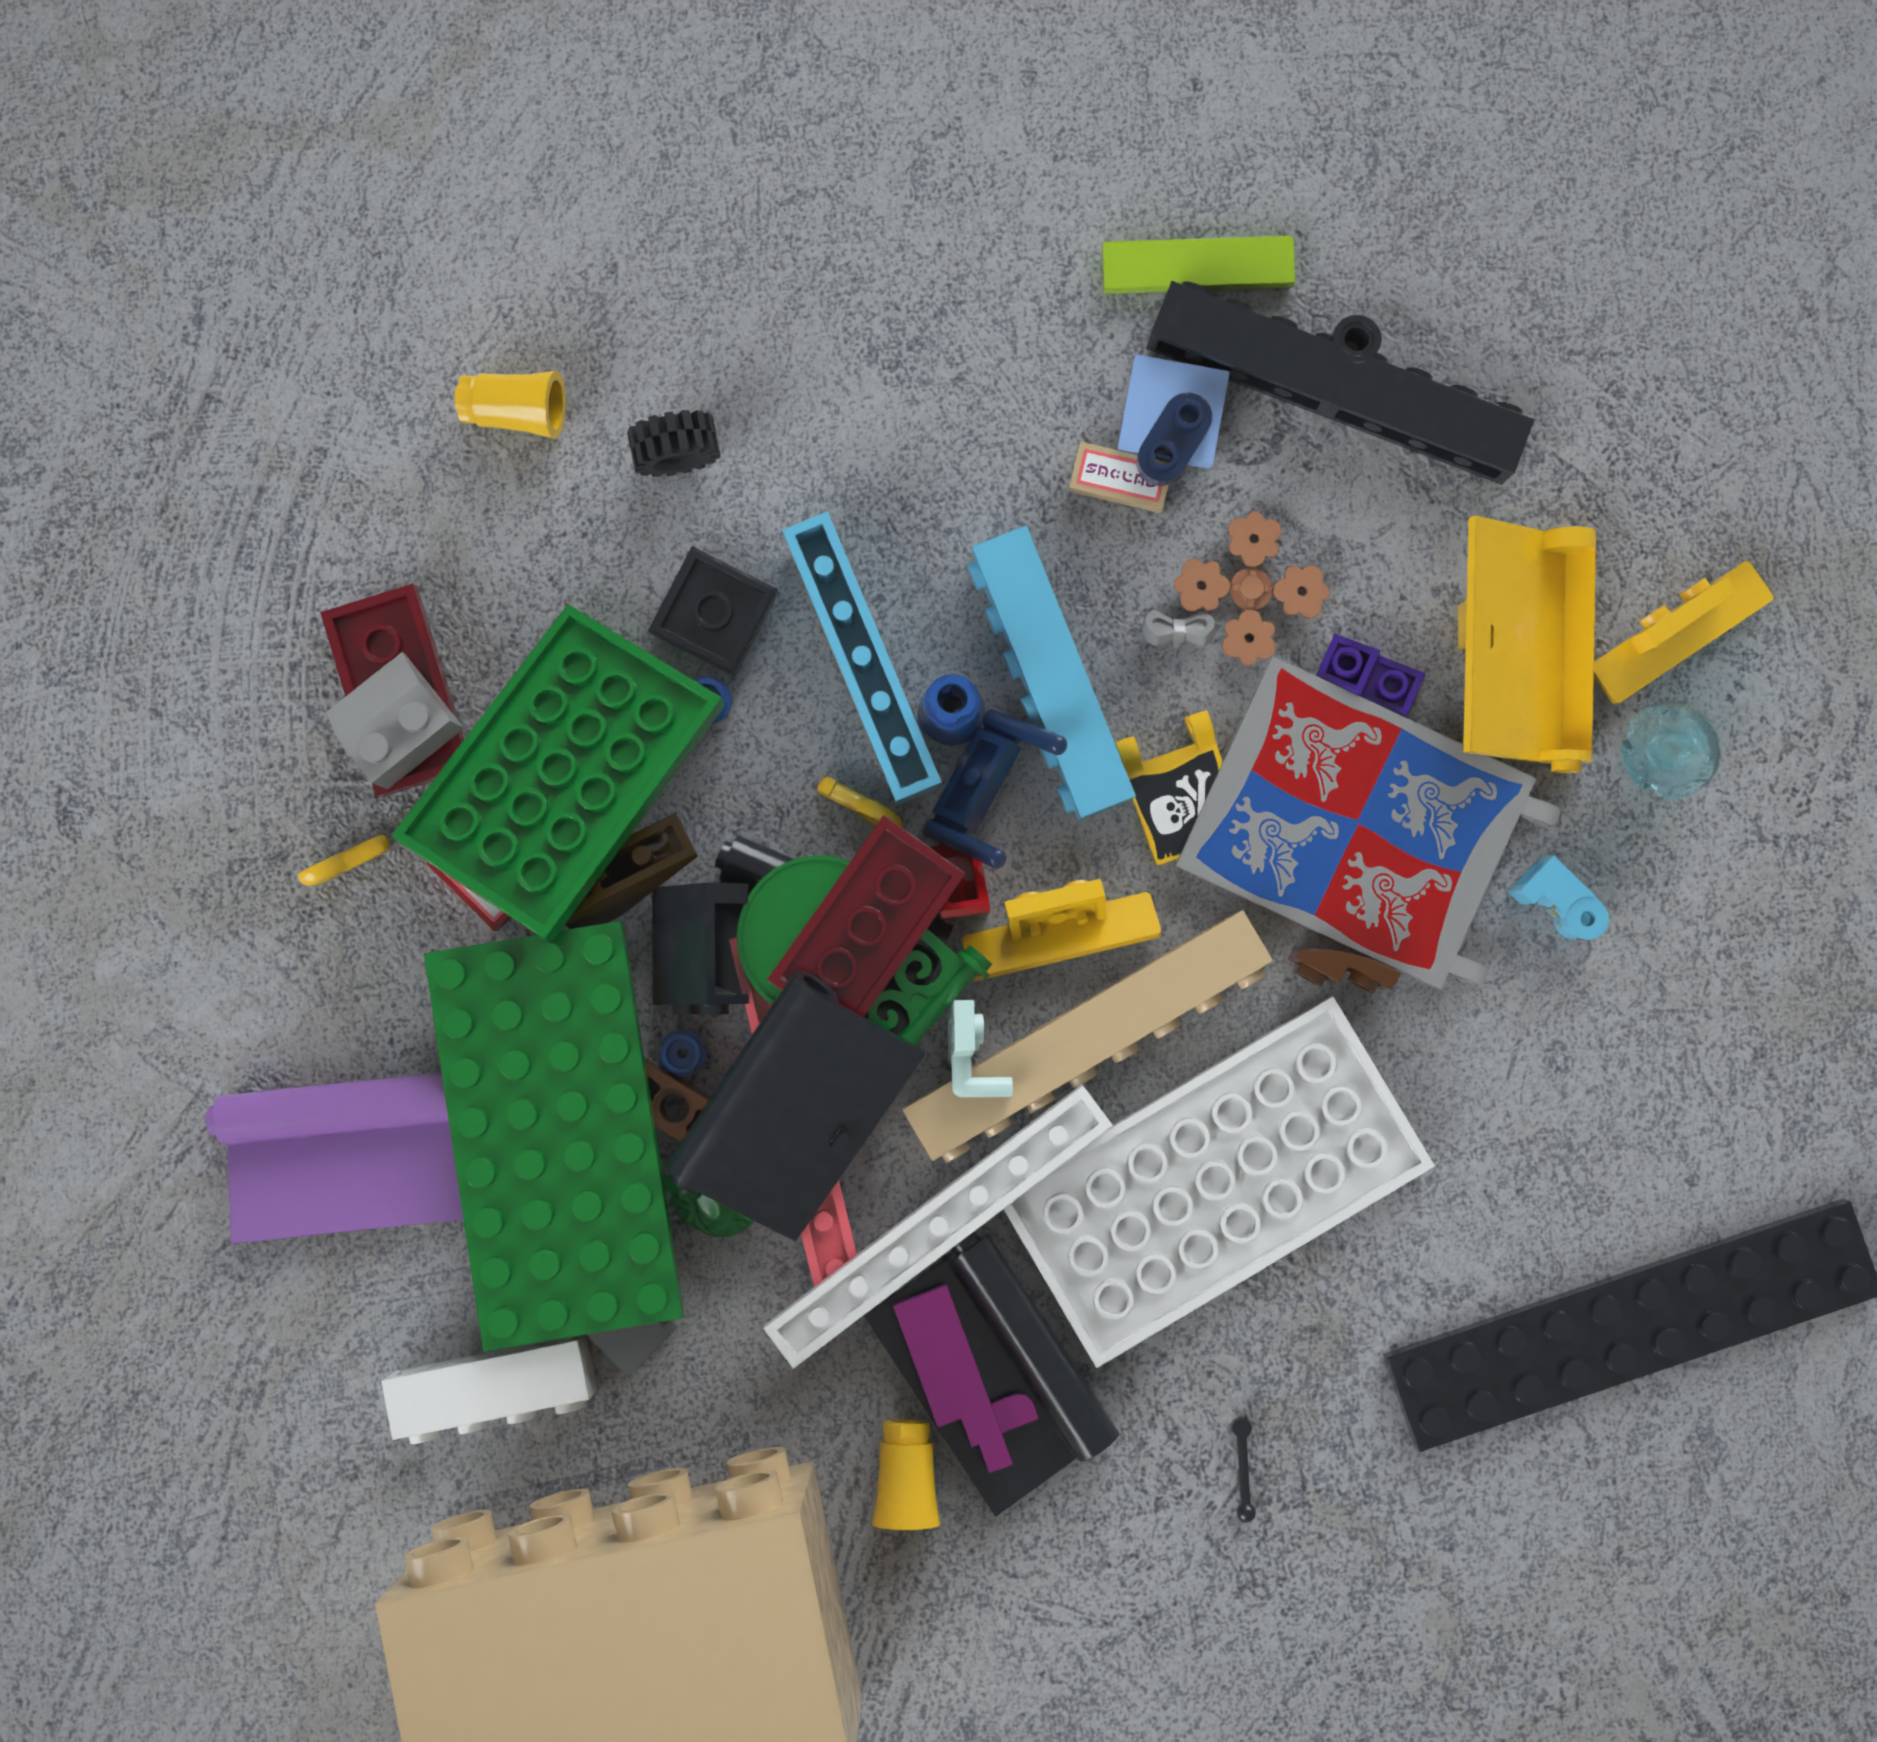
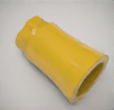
(513, 402)
(906, 1477)

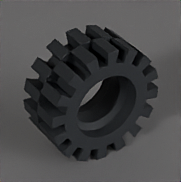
(673, 443)

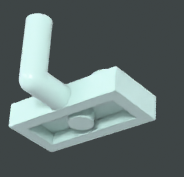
(964, 1038)

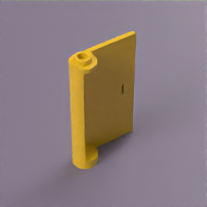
(1530, 643)

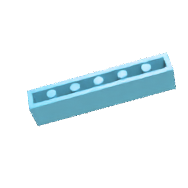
(862, 658)
(1050, 671)

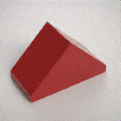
(971, 894)

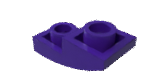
(1371, 675)

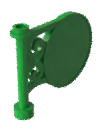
(787, 900)

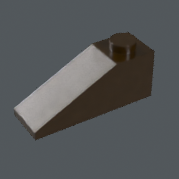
(636, 871)

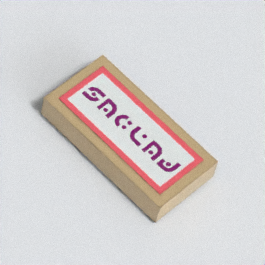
(1114, 478)

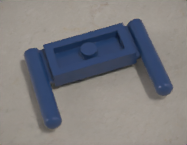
(979, 780)

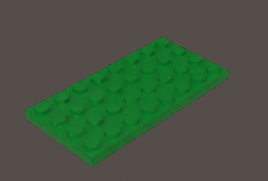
(553, 1136)

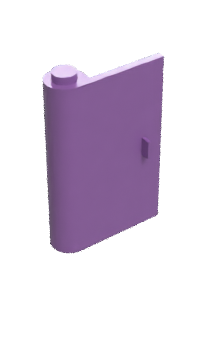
(337, 1157)

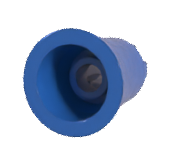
(951, 727)

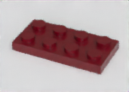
(373, 633)
(871, 917)

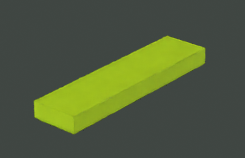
(1210, 262)

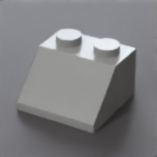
(392, 722)

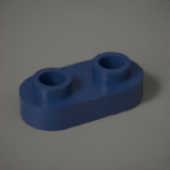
(1174, 437)

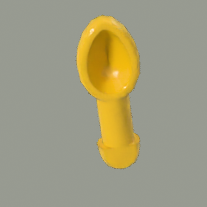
(863, 806)
(344, 861)

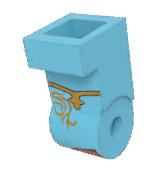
(1571, 904)

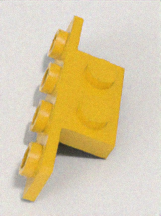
(1679, 633)
(1063, 927)

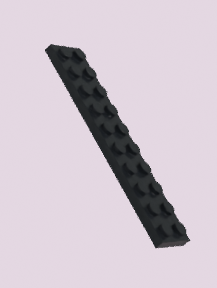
(1632, 1324)

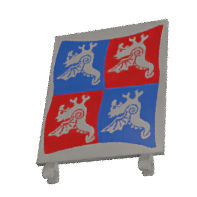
(1359, 824)

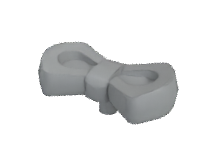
(1162, 629)

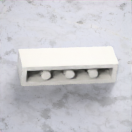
(489, 1387)

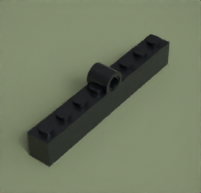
(1342, 383)

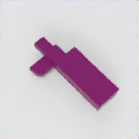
(952, 1376)

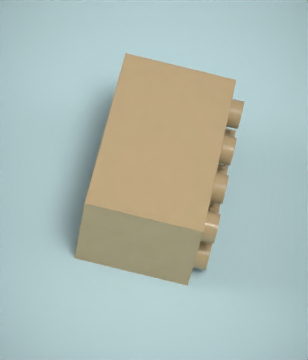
(630, 1618)

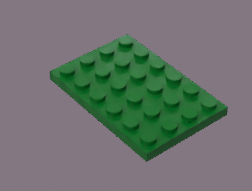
(558, 772)

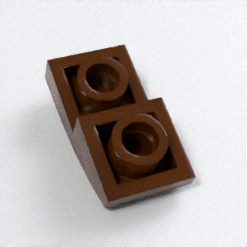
(1330, 966)

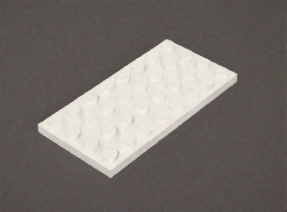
(1217, 1181)

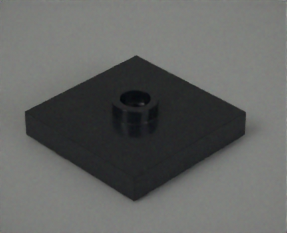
(713, 611)

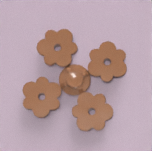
(1251, 588)

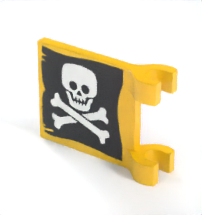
(1172, 786)

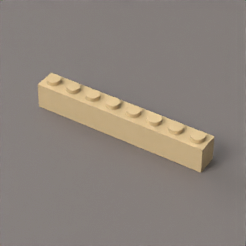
(1093, 1032)

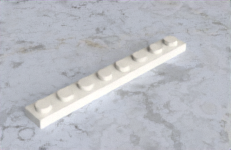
(937, 1226)

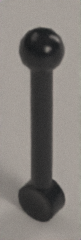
(1242, 1428)

